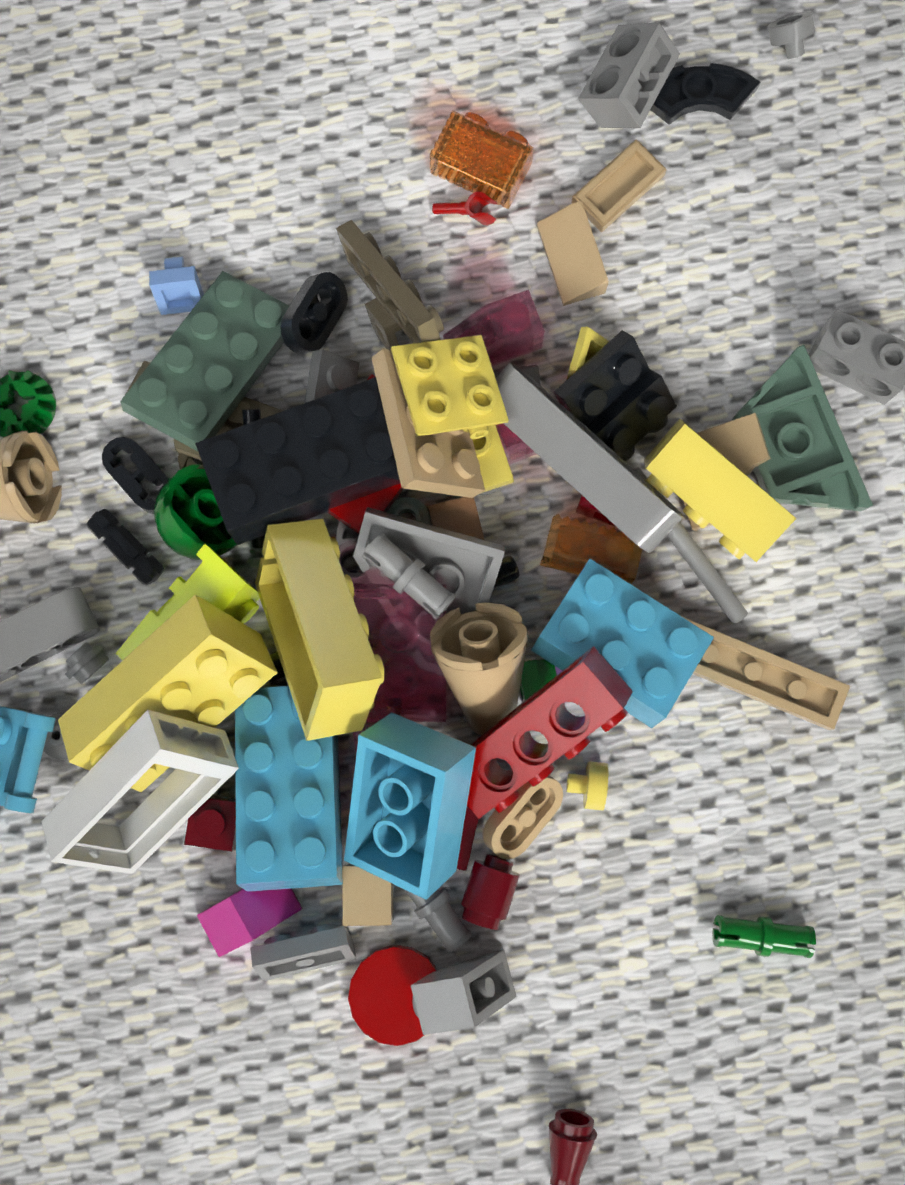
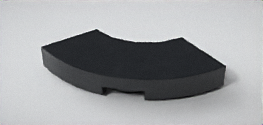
(704, 88)

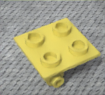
(450, 386)

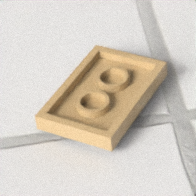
(430, 462)

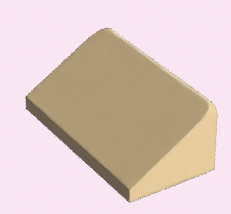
(573, 254)

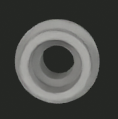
(86, 662)

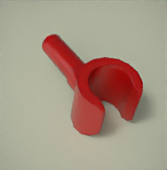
(471, 207)

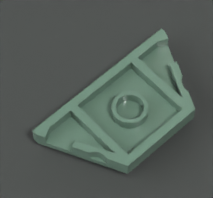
(804, 441)

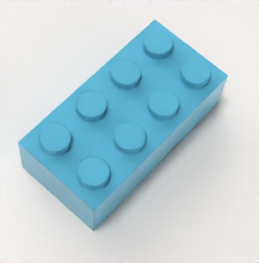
(285, 798)

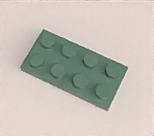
(208, 362)

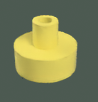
(592, 785)

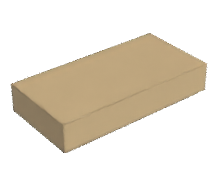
(619, 185)

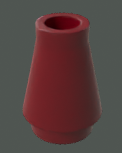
(570, 1145)

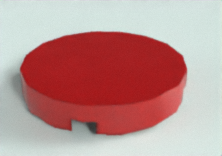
(383, 994)

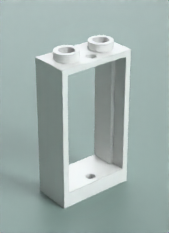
(202, 766)

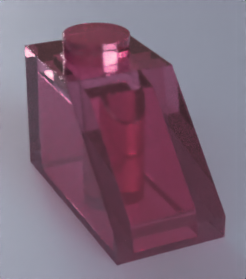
(507, 327)

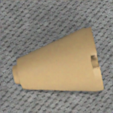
(27, 478)
(482, 660)

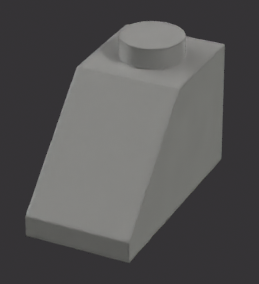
(463, 993)

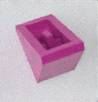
(246, 917)

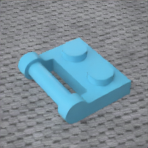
(21, 752)

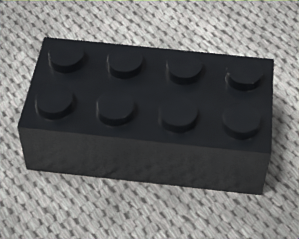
(300, 461)

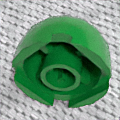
(190, 516)

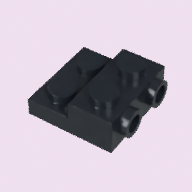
(618, 396)

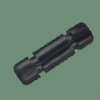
(125, 546)

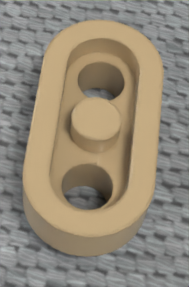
(519, 824)

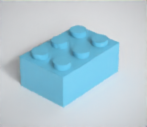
(633, 632)
(408, 804)

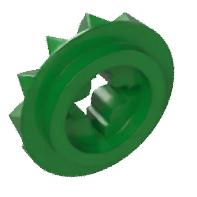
(36, 414)

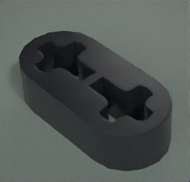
(131, 482)

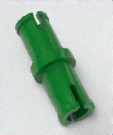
(763, 936)

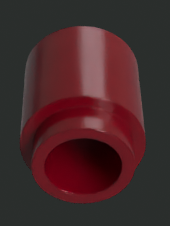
(489, 891)

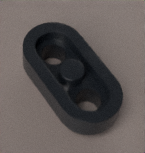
(313, 317)

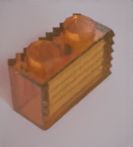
(481, 157)
(574, 543)

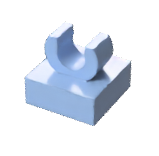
(176, 287)

